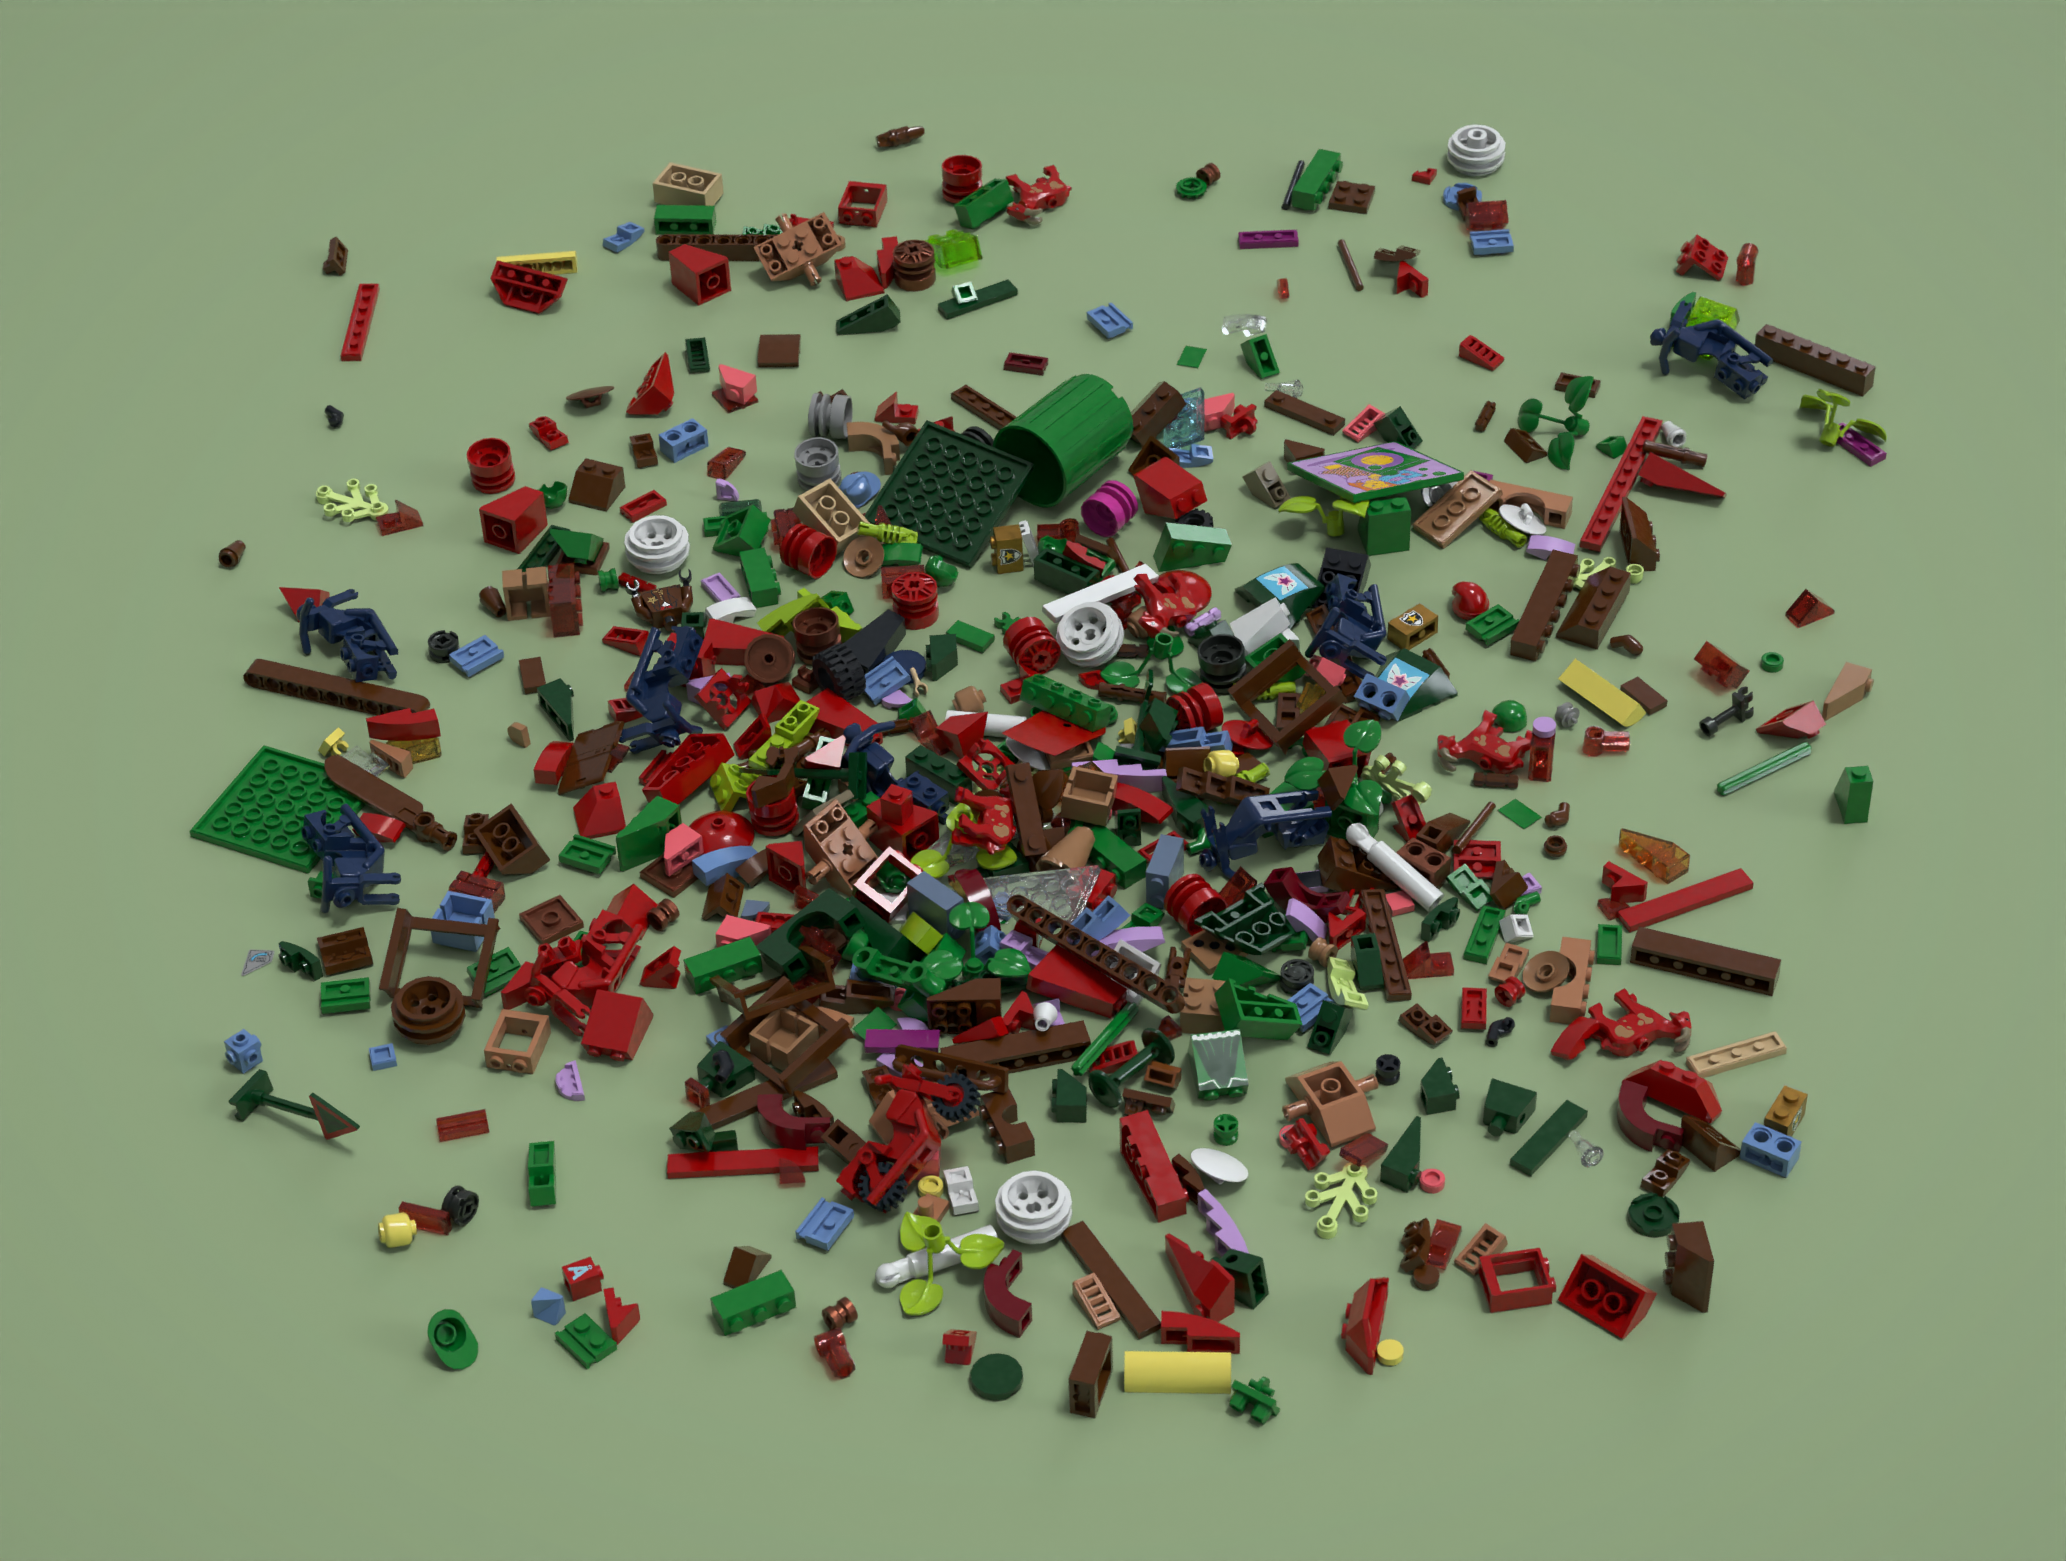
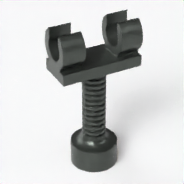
(1740, 703)

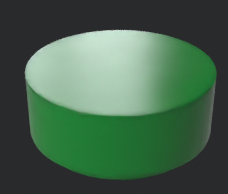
(1772, 662)

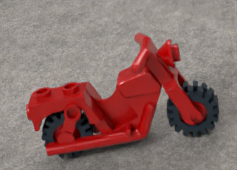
(914, 1136)

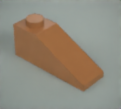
(1848, 689)

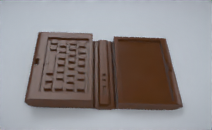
(590, 757)

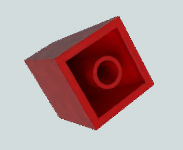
(699, 273)
(1168, 489)
(514, 519)
(1329, 746)
(915, 835)
(616, 1025)

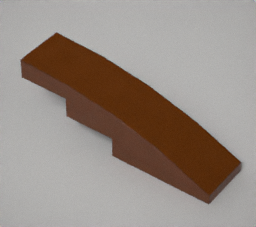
(1217, 787)

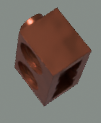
(1426, 860)

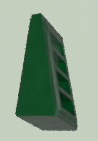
(697, 344)

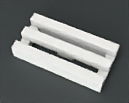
(1028, 540)

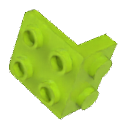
(730, 785)

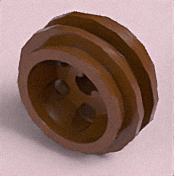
(420, 1011)

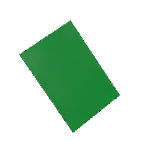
(1191, 356)
(1519, 813)
(875, 1020)

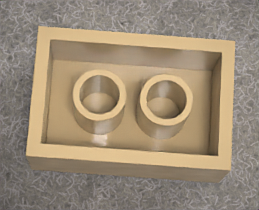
(687, 186)
(830, 513)

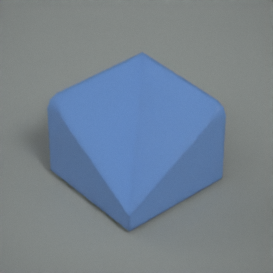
(548, 1306)

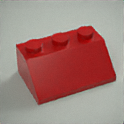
(1606, 1296)

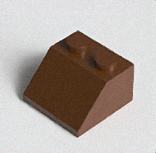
(597, 484)

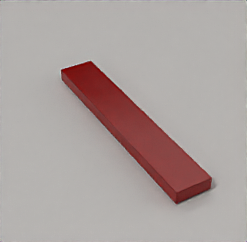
(360, 322)
(1685, 900)
(739, 1162)

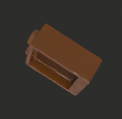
(1090, 1374)

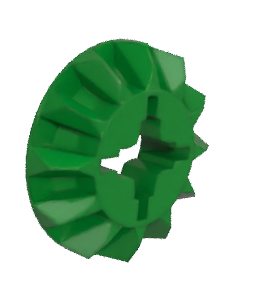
(1184, 187)

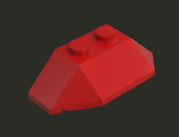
(526, 287)
(1678, 1089)
(1366, 1322)

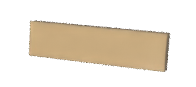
(1736, 1055)

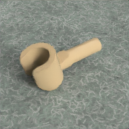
(918, 683)

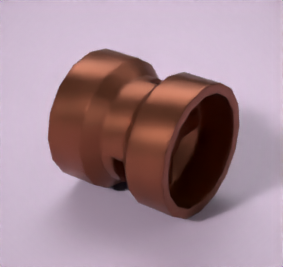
(664, 913)
(839, 1314)

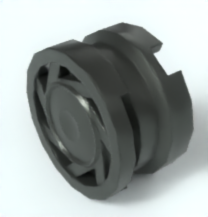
(441, 645)
(1296, 975)
(460, 1205)

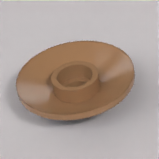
(858, 551)
(1545, 971)

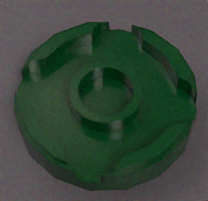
(1653, 1215)
(996, 1376)

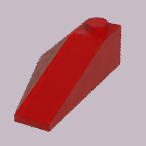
(656, 390)
(1666, 475)
(1204, 1283)

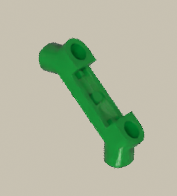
(911, 976)

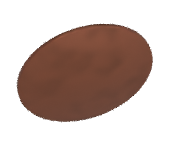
(590, 393)

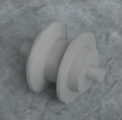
(1567, 714)

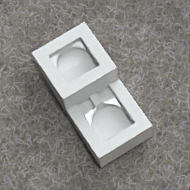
(731, 608)
(961, 1190)

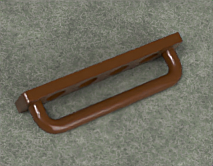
(998, 1075)

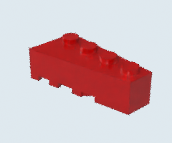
(689, 767)
(1151, 1166)

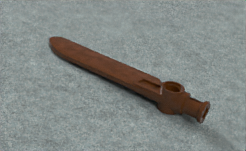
(388, 801)

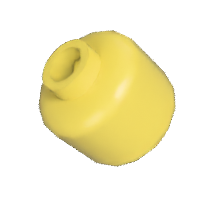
(1221, 762)
(396, 1230)

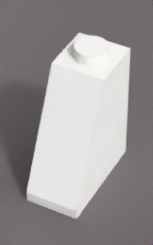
(1261, 624)

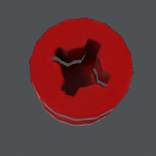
(1509, 991)

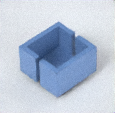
(464, 909)

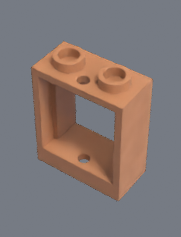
(519, 1024)

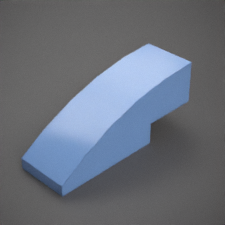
(1198, 737)
(719, 862)
(1102, 920)

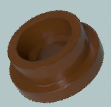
(1555, 846)

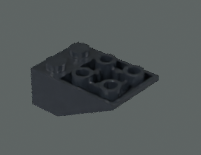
(1344, 563)

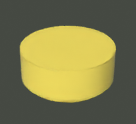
(931, 1185)
(1390, 1352)

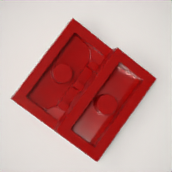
(1479, 857)

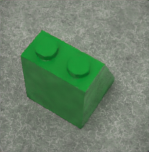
(1386, 526)

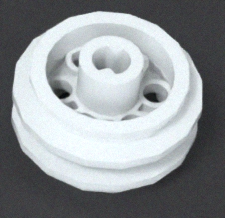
(1476, 150)
(657, 544)
(1094, 645)
(1033, 1196)

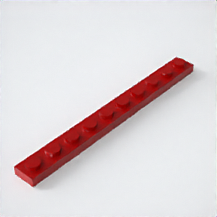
(1620, 485)

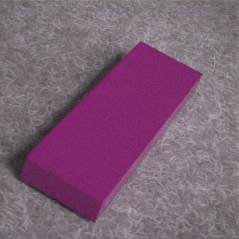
(1268, 239)
(1861, 447)
(887, 1039)

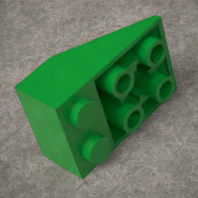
(646, 833)

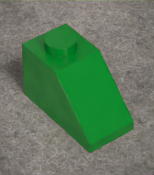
(1260, 356)

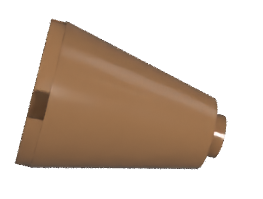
(1069, 852)

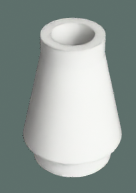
(1674, 435)
(1044, 1015)

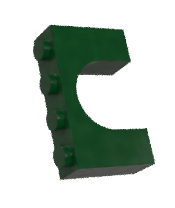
(824, 912)

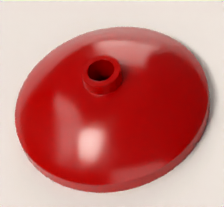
(1196, 586)
(723, 830)

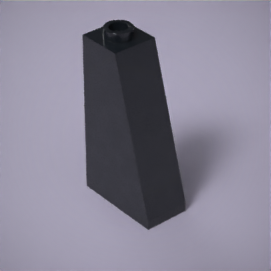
(877, 639)

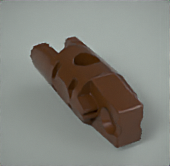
(899, 136)
(1177, 968)

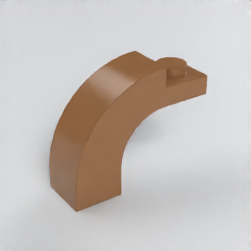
(874, 438)

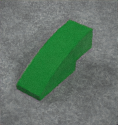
(542, 1173)

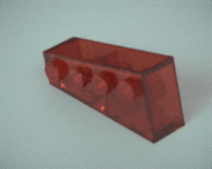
(564, 600)

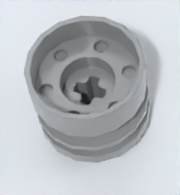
(825, 415)
(816, 462)

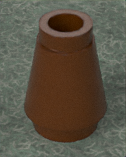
(231, 554)
(492, 601)

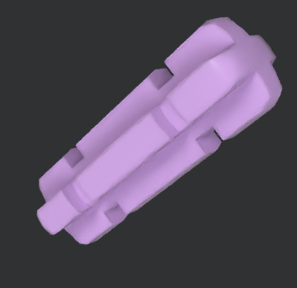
(1204, 619)

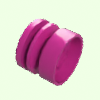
(1109, 508)

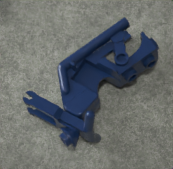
(1717, 340)
(357, 627)
(1354, 629)
(650, 691)
(879, 763)
(1258, 816)
(355, 860)

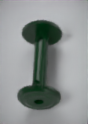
(1156, 1048)

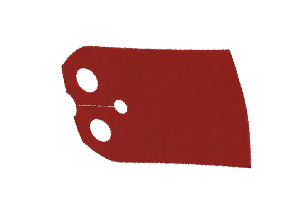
(1047, 733)

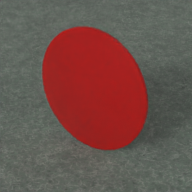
(1247, 734)

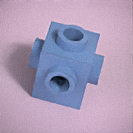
(988, 943)
(243, 1051)

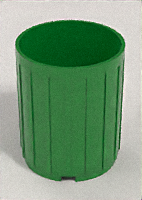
(1067, 437)

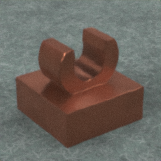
(805, 680)

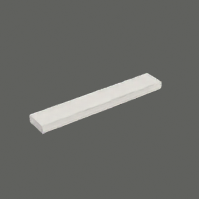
(1100, 592)

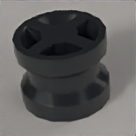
(1388, 1069)

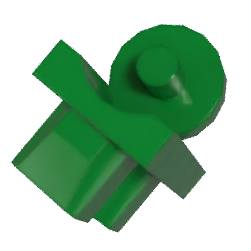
(1263, 1404)

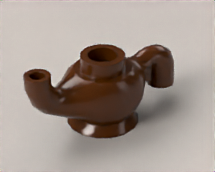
(904, 431)

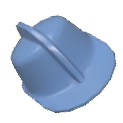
(860, 487)

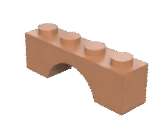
(1552, 507)
(1568, 999)

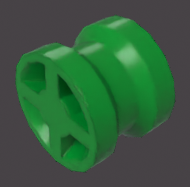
(608, 579)
(1225, 1129)

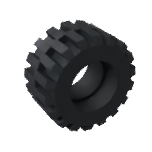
(839, 671)

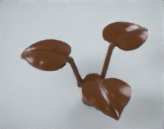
(1048, 791)

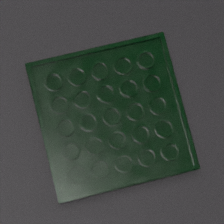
(951, 492)

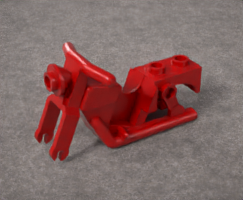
(601, 971)

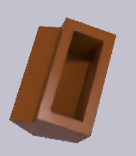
(1163, 1075)

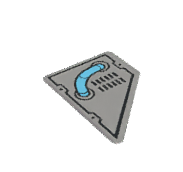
(257, 959)

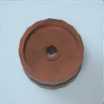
(782, 655)

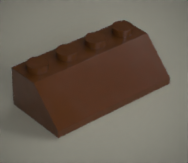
(1595, 607)

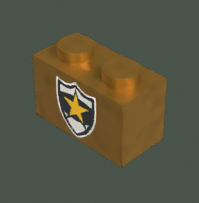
(1007, 549)
(1412, 627)
(1786, 1111)

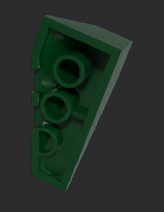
(887, 938)

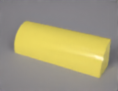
(549, 263)
(1602, 694)
(1177, 1372)

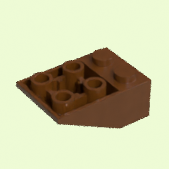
(1347, 868)
(965, 1006)

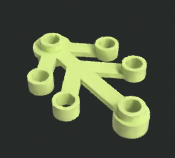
(375, 509)
(1587, 565)
(1391, 784)
(1352, 1176)

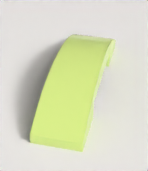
(1341, 984)

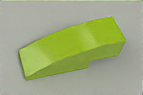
(781, 620)
(920, 932)

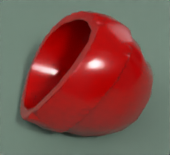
(1469, 600)

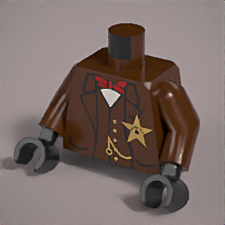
(663, 605)

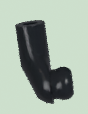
(335, 414)
(1498, 1029)
(726, 1065)

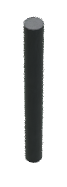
(1296, 176)

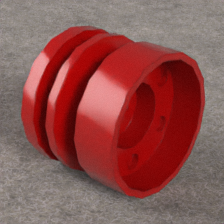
(960, 177)
(491, 465)
(808, 551)
(915, 599)
(1032, 645)
(1197, 708)
(776, 817)
(1190, 899)

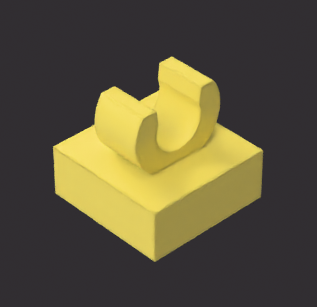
(1128, 733)
(333, 742)

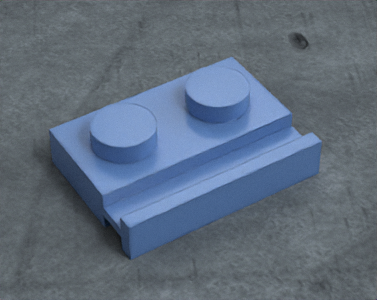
(1491, 242)
(1109, 320)
(476, 655)
(885, 680)
(1308, 1004)
(825, 1224)

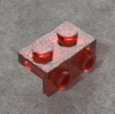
(816, 940)

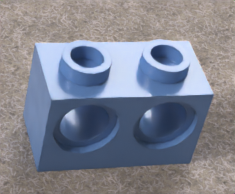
(683, 440)
(1384, 693)
(1770, 1150)

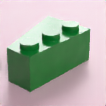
(1190, 546)
(1255, 1013)

